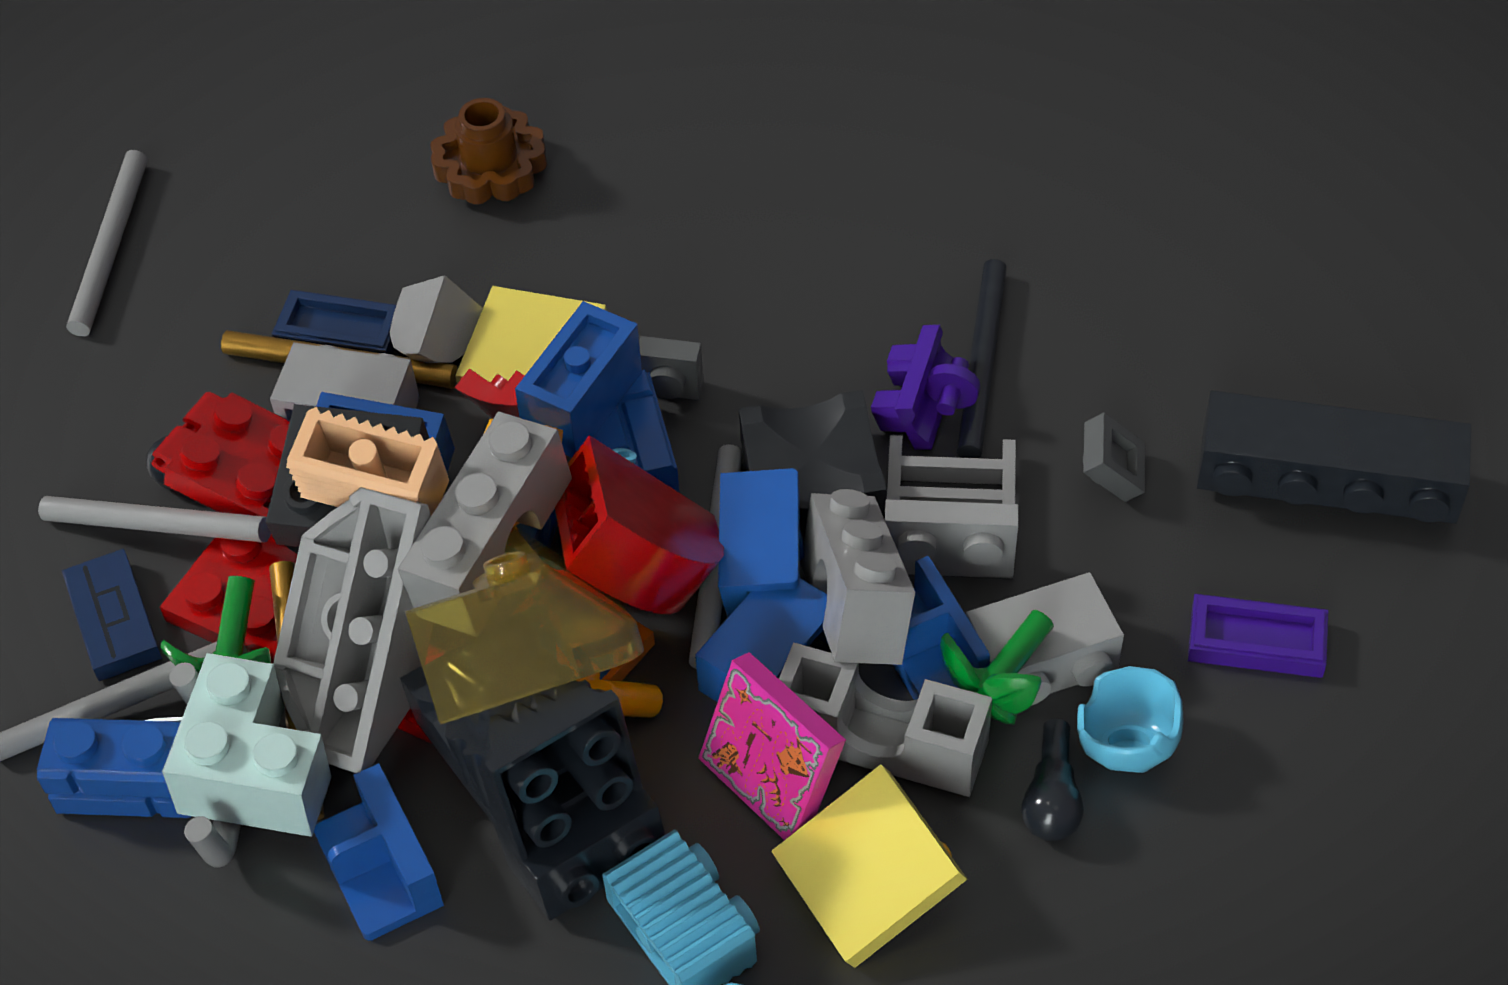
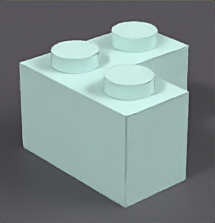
(235, 758)

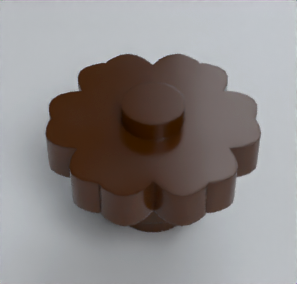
(488, 152)

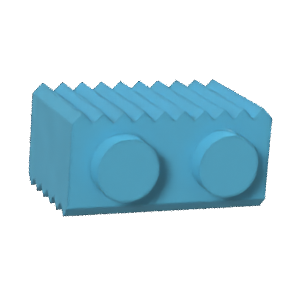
(681, 914)

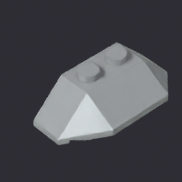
(348, 627)

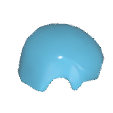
(1131, 719)

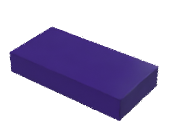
(1258, 635)

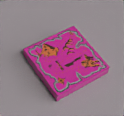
(770, 747)

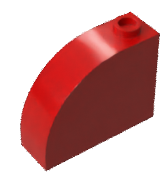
(634, 532)

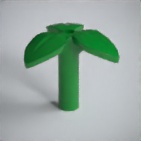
(231, 629)
(1001, 679)

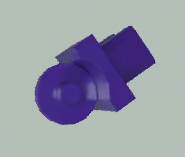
(931, 387)

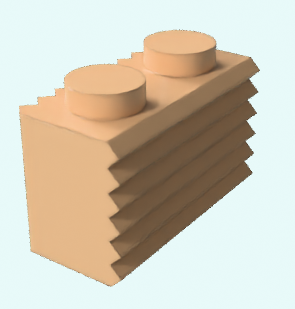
(340, 456)

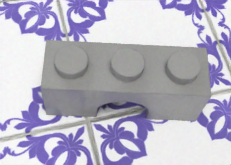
(508, 478)
(864, 578)
(923, 740)

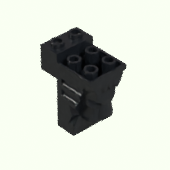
(552, 781)

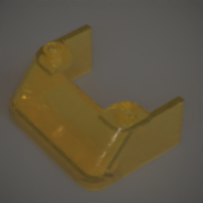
(518, 632)

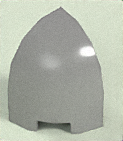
(434, 321)

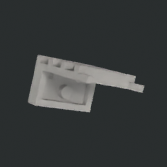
(956, 527)

